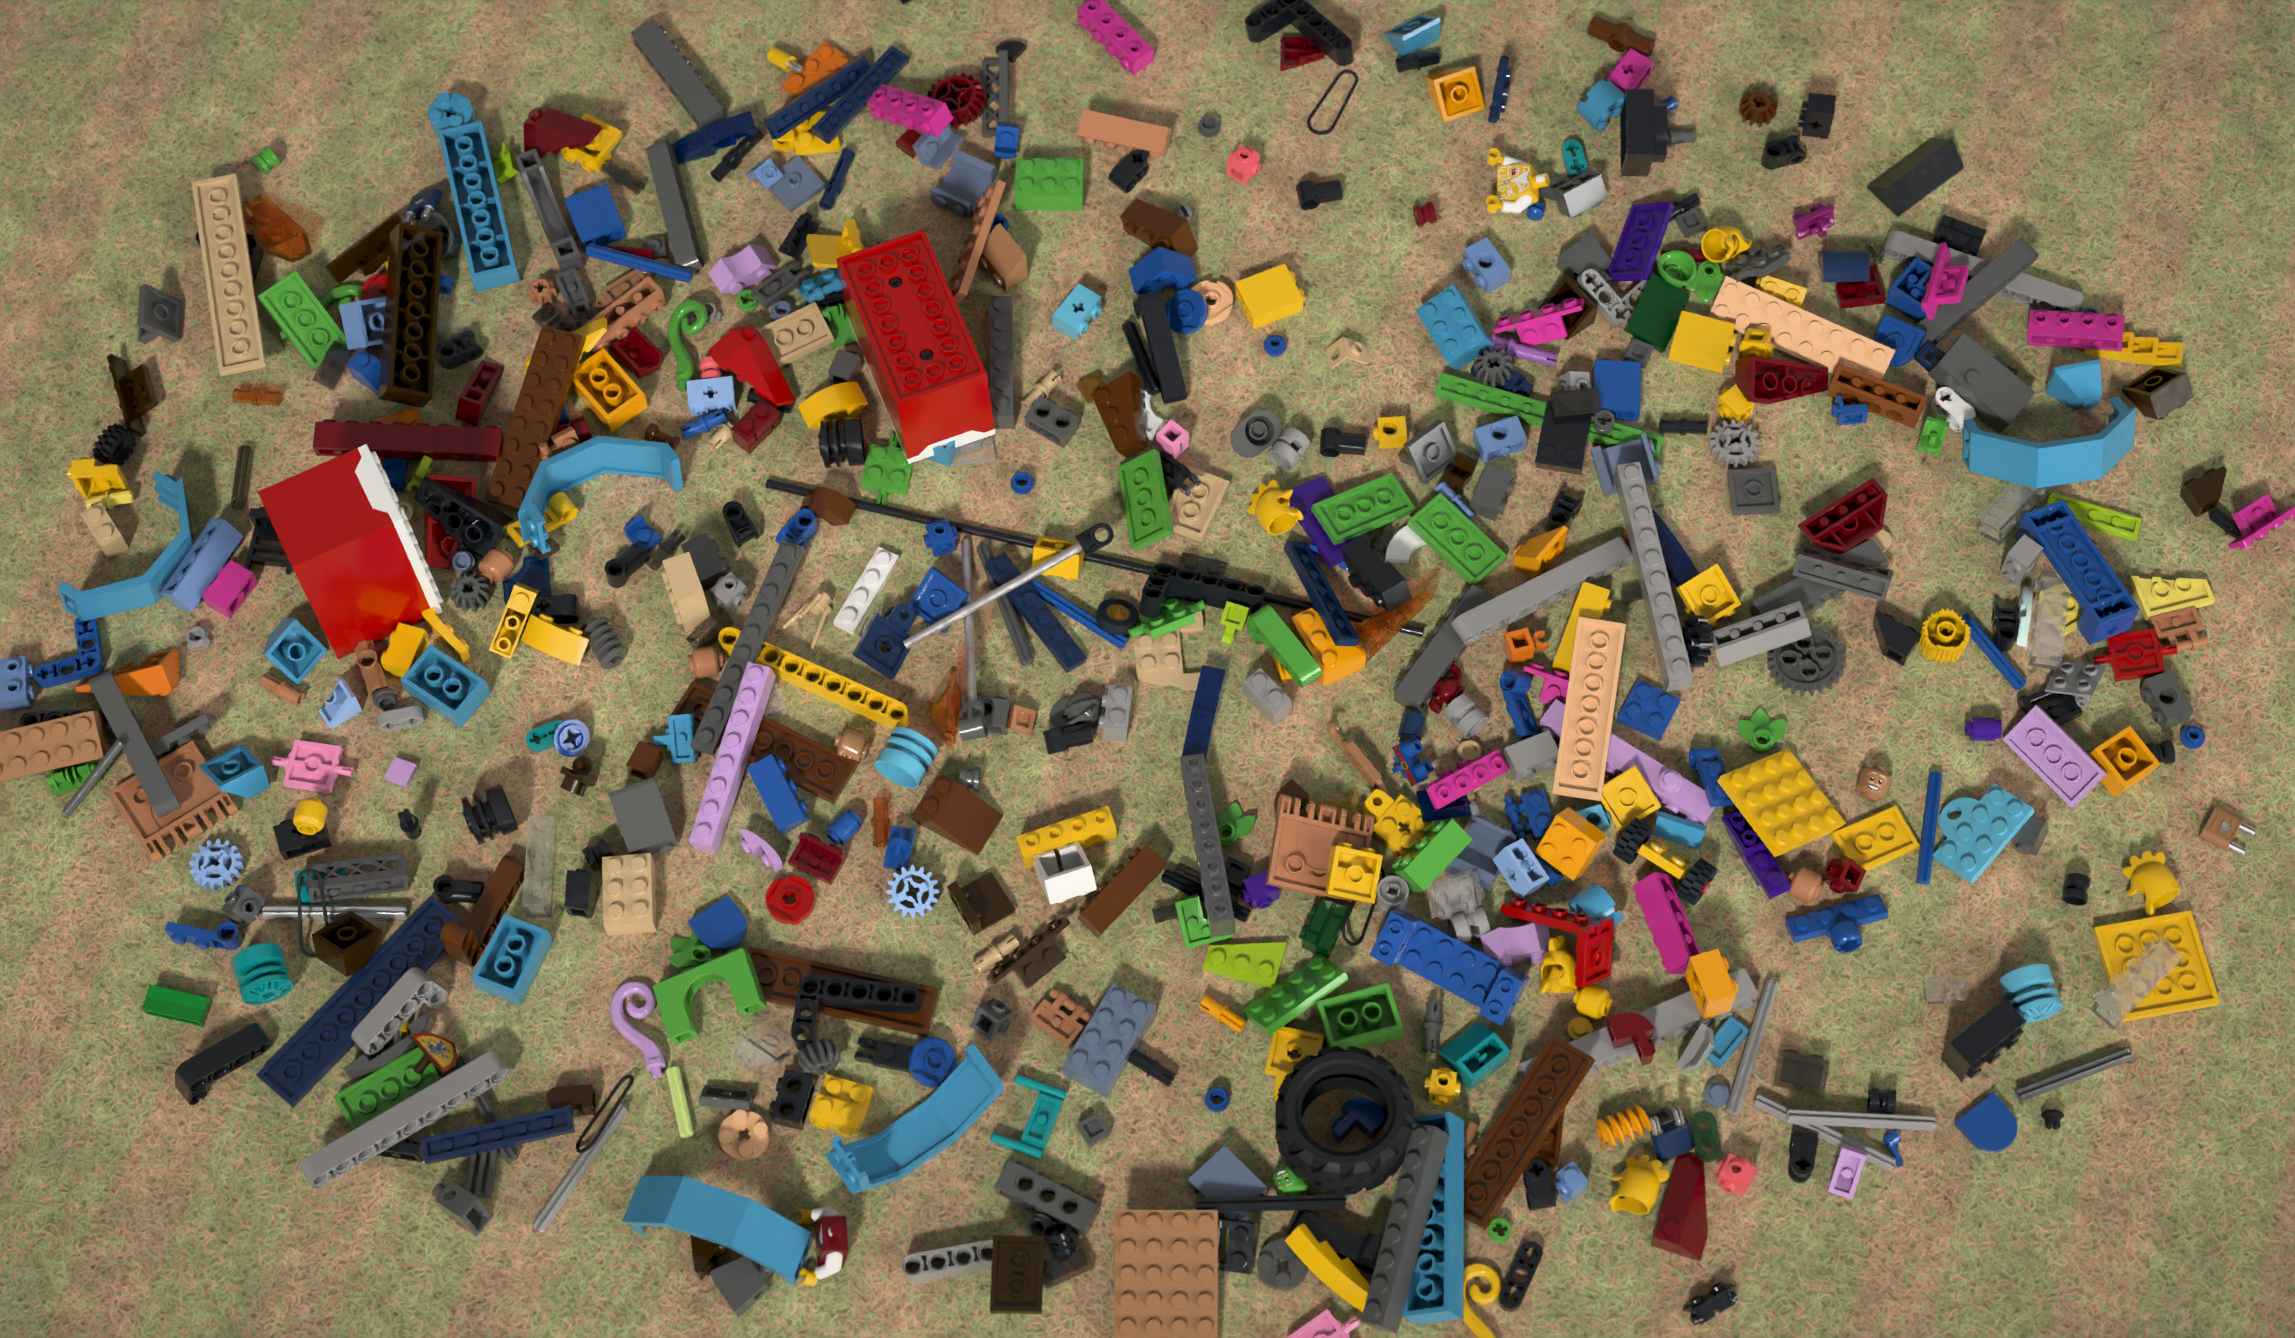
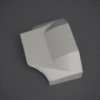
(1697, 1050)

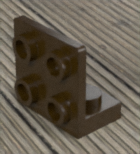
(981, 902)

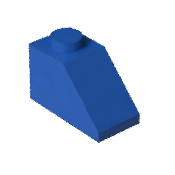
(365, 369)

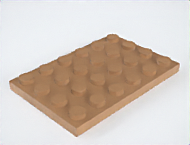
(1166, 1274)

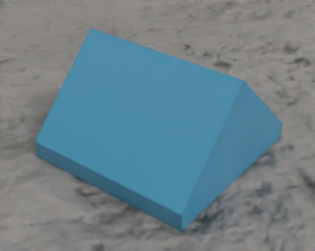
(1414, 34)

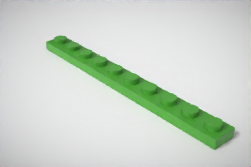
(1528, 410)

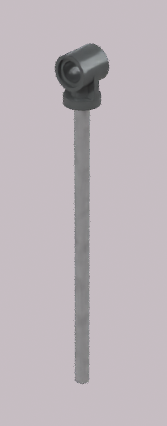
(973, 723)

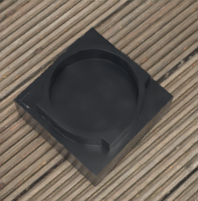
(1642, 132)

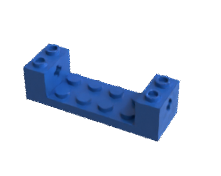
(2093, 583)
(1450, 964)

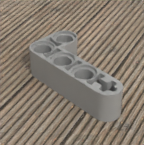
(396, 1008)

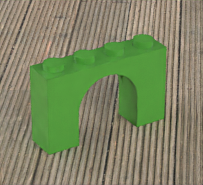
(677, 992)

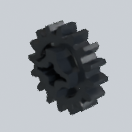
(1698, 640)

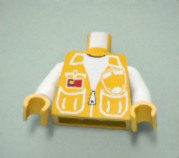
(1516, 184)

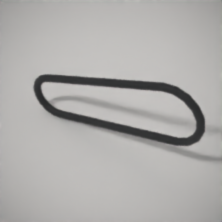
(1323, 98)
(300, 910)
(1367, 921)
(609, 1116)

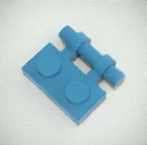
(820, 286)

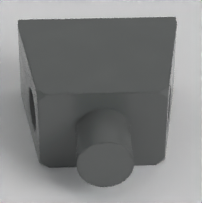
(1582, 256)
(462, 1207)
(741, 1283)

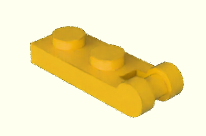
(446, 634)

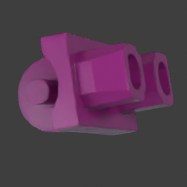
(1814, 222)

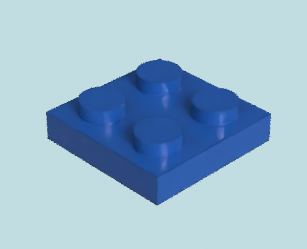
(937, 597)
(1648, 710)

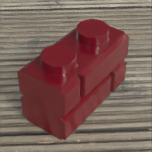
(755, 426)

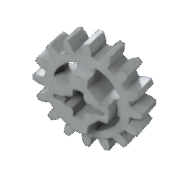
(1736, 452)

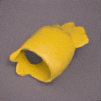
(1723, 243)
(1274, 509)
(2152, 879)
(1558, 967)
(1639, 1184)

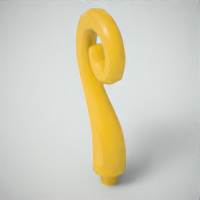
(1470, 1318)

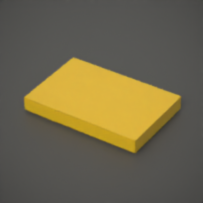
(1876, 839)

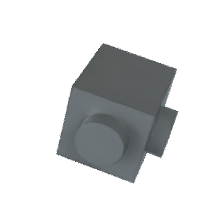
(844, 367)
(2030, 836)

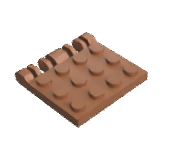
(194, 792)
(1303, 845)

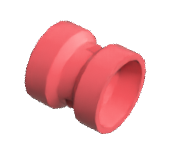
(709, 368)

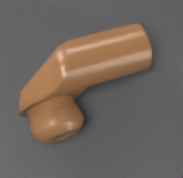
(1470, 1145)

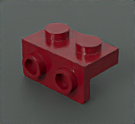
(637, 353)
(817, 858)

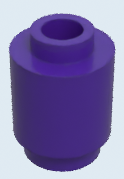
(1983, 728)

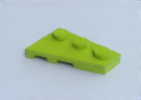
(1247, 962)

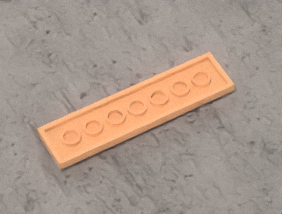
(1799, 330)
(1589, 709)

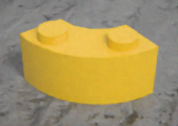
(833, 402)
(555, 639)

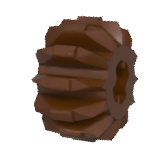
(1758, 108)

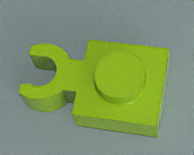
(506, 165)

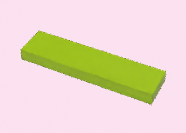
(2100, 518)

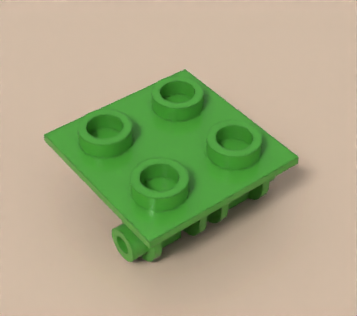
(839, 325)
(70, 778)

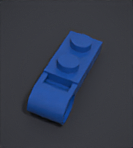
(1514, 687)
(1710, 768)
(206, 938)

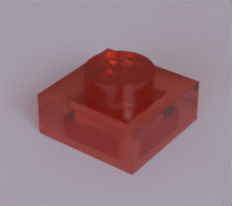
(906, 142)

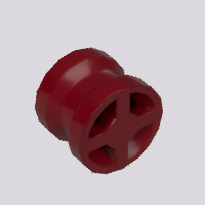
(1424, 214)

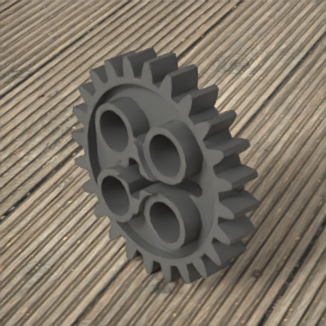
(1807, 661)

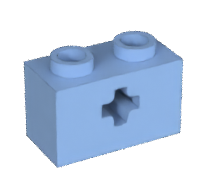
(701, 393)
(1521, 868)

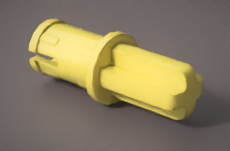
(110, 500)

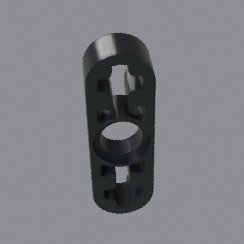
(1534, 1262)

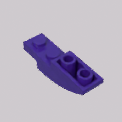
(1755, 855)

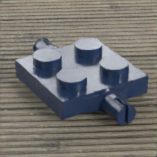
(1501, 90)

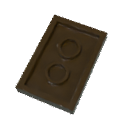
(1017, 1274)

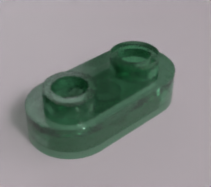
(1705, 1137)

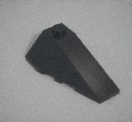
(468, 520)

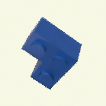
(1162, 269)
(1910, 289)

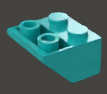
(1475, 1054)

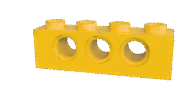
(1087, 828)

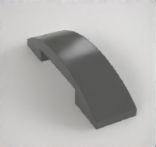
(363, 1067)

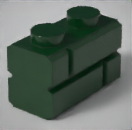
(1323, 928)

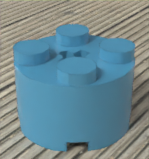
(1601, 104)
(450, 111)
(1596, 903)

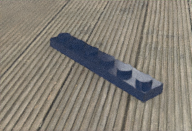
(816, 98)
(855, 99)
(1321, 594)
(1037, 614)
(498, 1135)

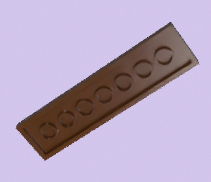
(535, 414)
(808, 761)
(781, 975)
(1522, 1128)

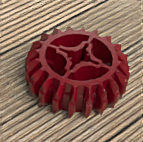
(967, 93)

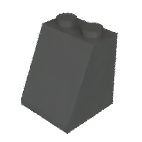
(643, 818)

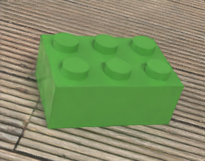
(1049, 184)
(1430, 854)
(1360, 1018)

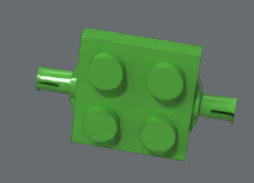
(886, 470)
(1173, 617)

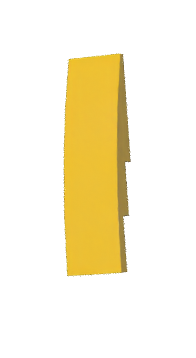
(2144, 351)
(1329, 1268)

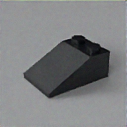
(1563, 442)

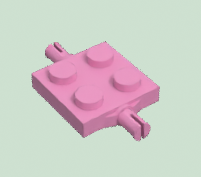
(312, 766)
(1326, 1327)

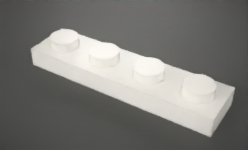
(866, 590)

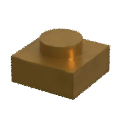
(1089, 386)

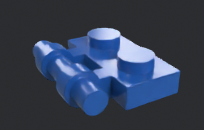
(1537, 813)

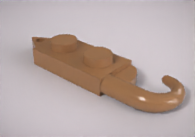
(622, 285)
(1358, 758)

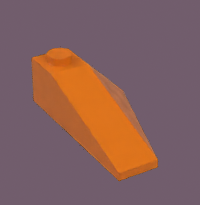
(150, 677)

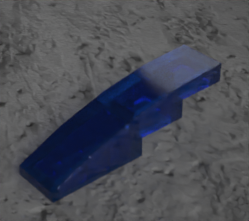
(713, 137)
(1677, 562)
(1204, 711)

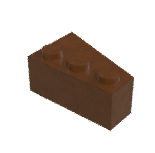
(1158, 228)
(1122, 413)

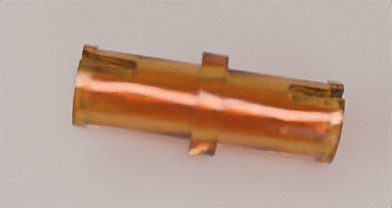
(256, 397)
(880, 822)

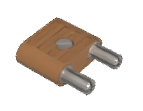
(2222, 827)

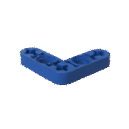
(84, 657)

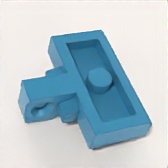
(679, 738)

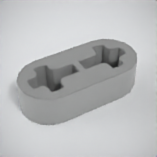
(400, 718)

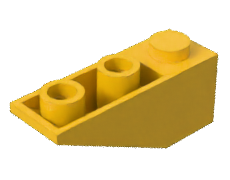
(513, 620)

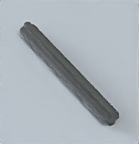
(1007, 612)

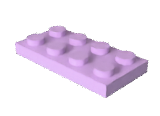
(2054, 756)

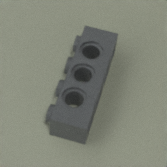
(1031, 1199)

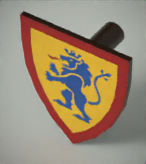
(436, 1050)

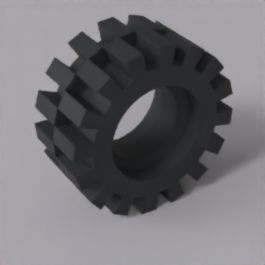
(114, 445)

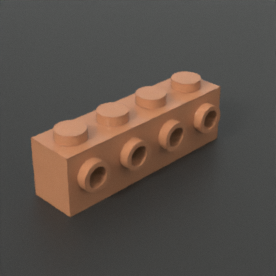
(1123, 132)
(629, 311)

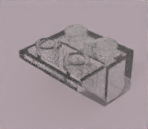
(1455, 893)

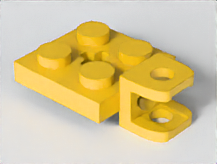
(805, 142)
(1387, 817)
(1284, 1042)

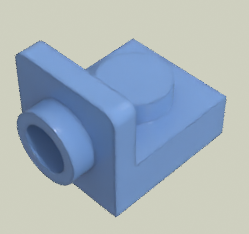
(765, 172)

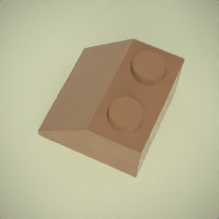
(1004, 259)

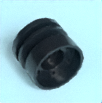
(842, 442)
(489, 814)

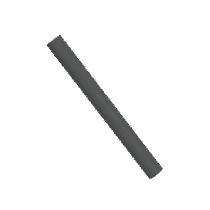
(93, 777)

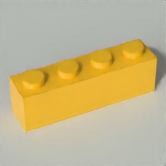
(1590, 603)

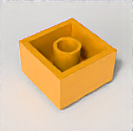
(2125, 761)
(1570, 843)
(1711, 983)

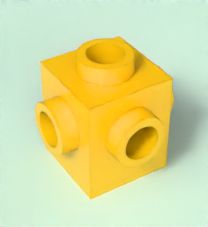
(1757, 343)
(1440, 1094)

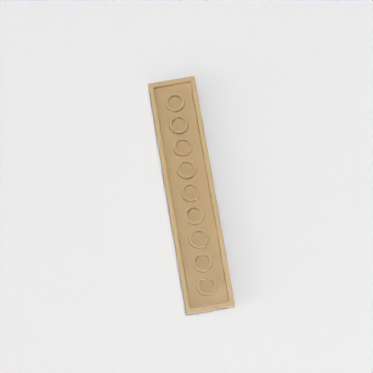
(228, 275)

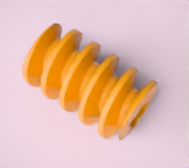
(1622, 1125)

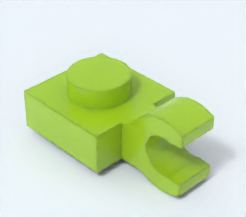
(422, 470)
(1233, 618)

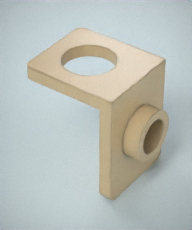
(1349, 350)

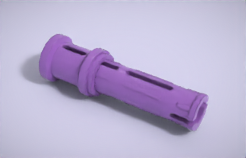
(1521, 351)

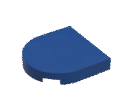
(1900, 336)
(720, 926)
(1989, 1125)

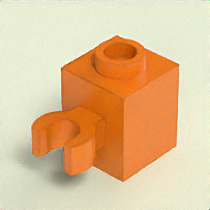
(1521, 646)

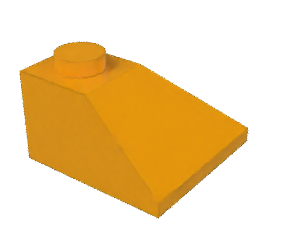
(1455, 92)
(1540, 552)

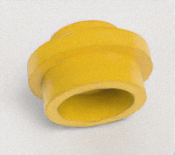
(1579, 1027)

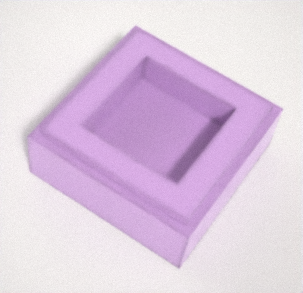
(401, 772)

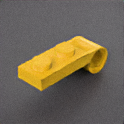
(559, 512)

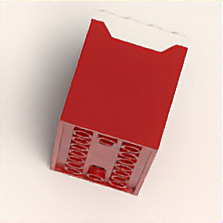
(916, 345)
(352, 549)

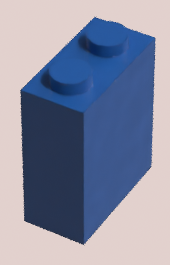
(595, 217)
(1618, 387)

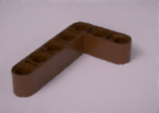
(469, 940)

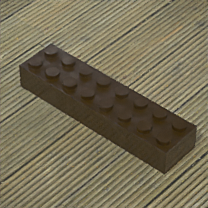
(411, 315)

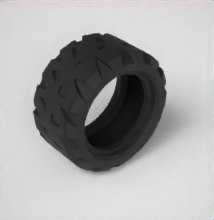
(1354, 1071)

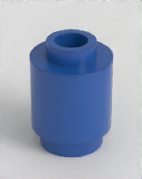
(844, 827)

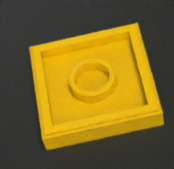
(1628, 798)

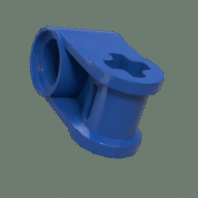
(798, 533)

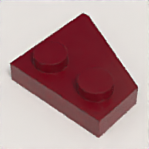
(1298, 52)
(1861, 293)

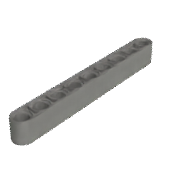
(2022, 290)
(1542, 590)
(404, 1119)

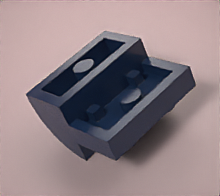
(1844, 265)

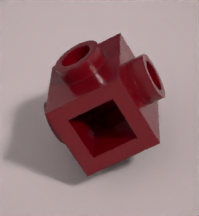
(1843, 875)

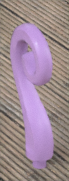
(651, 1051)

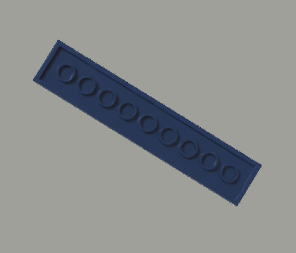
(328, 1033)

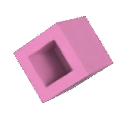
(1172, 439)

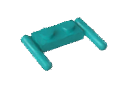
(1040, 1121)

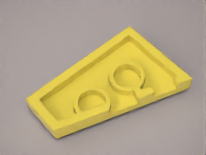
(2163, 596)

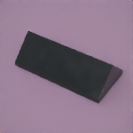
(1917, 175)

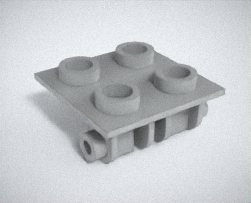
(2076, 680)

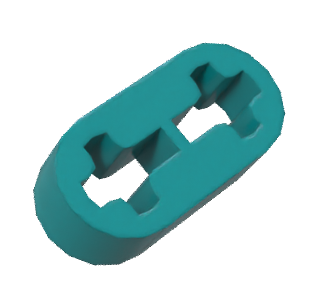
(1578, 159)
(545, 734)

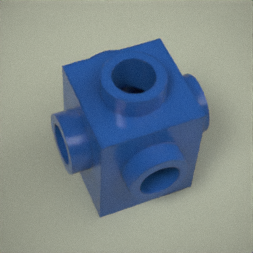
(940, 537)

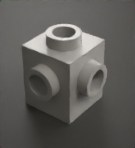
(1574, 380)
(730, 592)

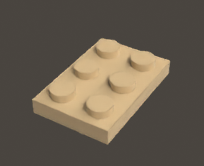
(797, 334)
(1195, 513)

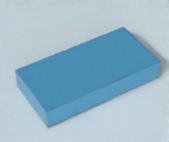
(1679, 830)
(1727, 1041)

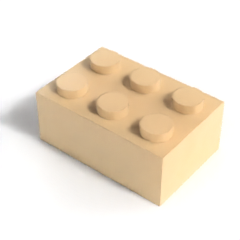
(685, 591)
(629, 894)

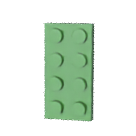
(302, 318)
(1145, 500)
(1363, 508)
(1457, 540)
(1295, 994)
(384, 1089)

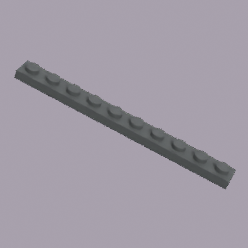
(747, 646)

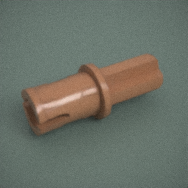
(282, 689)

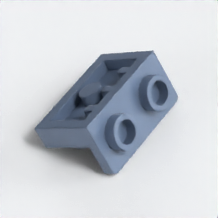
(936, 150)

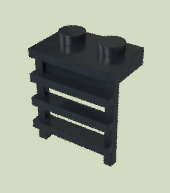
(264, 530)

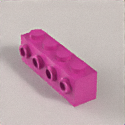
(1115, 35)
(909, 110)
(2076, 330)
(1667, 921)

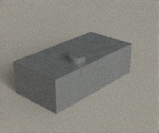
(1982, 382)

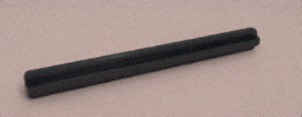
(1272, 1203)

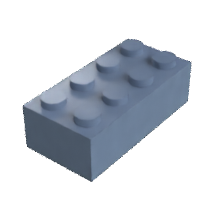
(1109, 1040)

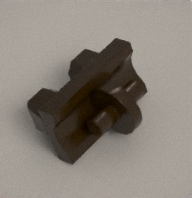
(576, 779)

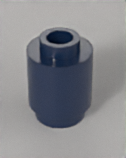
(1411, 725)

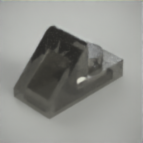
(333, 365)

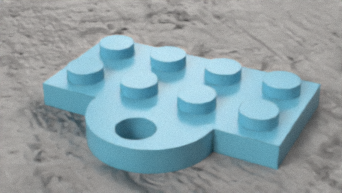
(1979, 831)

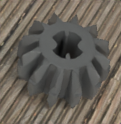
(1494, 367)
(466, 600)
(819, 1057)

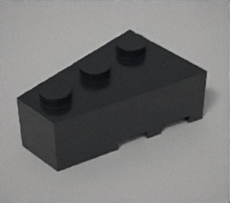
(1373, 576)

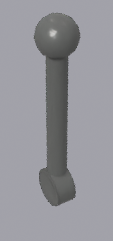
(1078, 718)

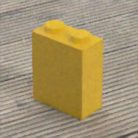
(1269, 296)
(1702, 342)

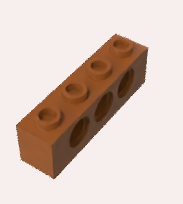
(1880, 396)

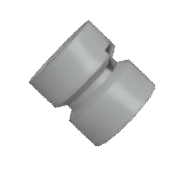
(1289, 448)
(1468, 719)
(1392, 894)
(1469, 924)

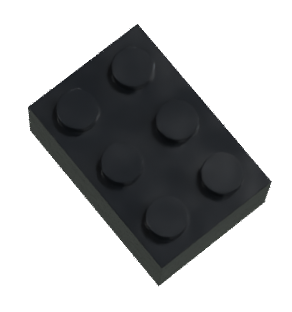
(1984, 1041)

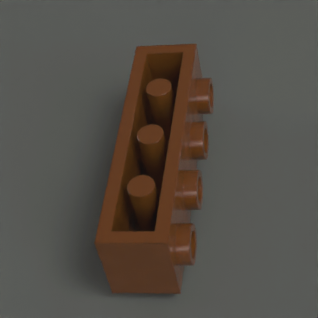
(1121, 891)

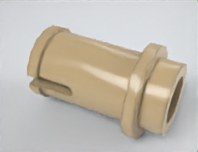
(720, 436)

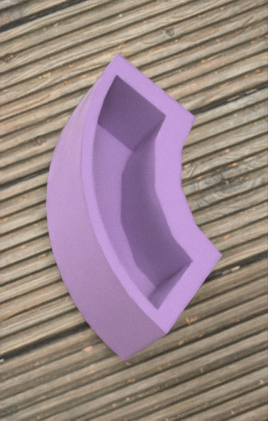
(743, 269)
(1517, 943)

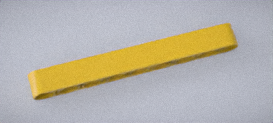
(826, 680)

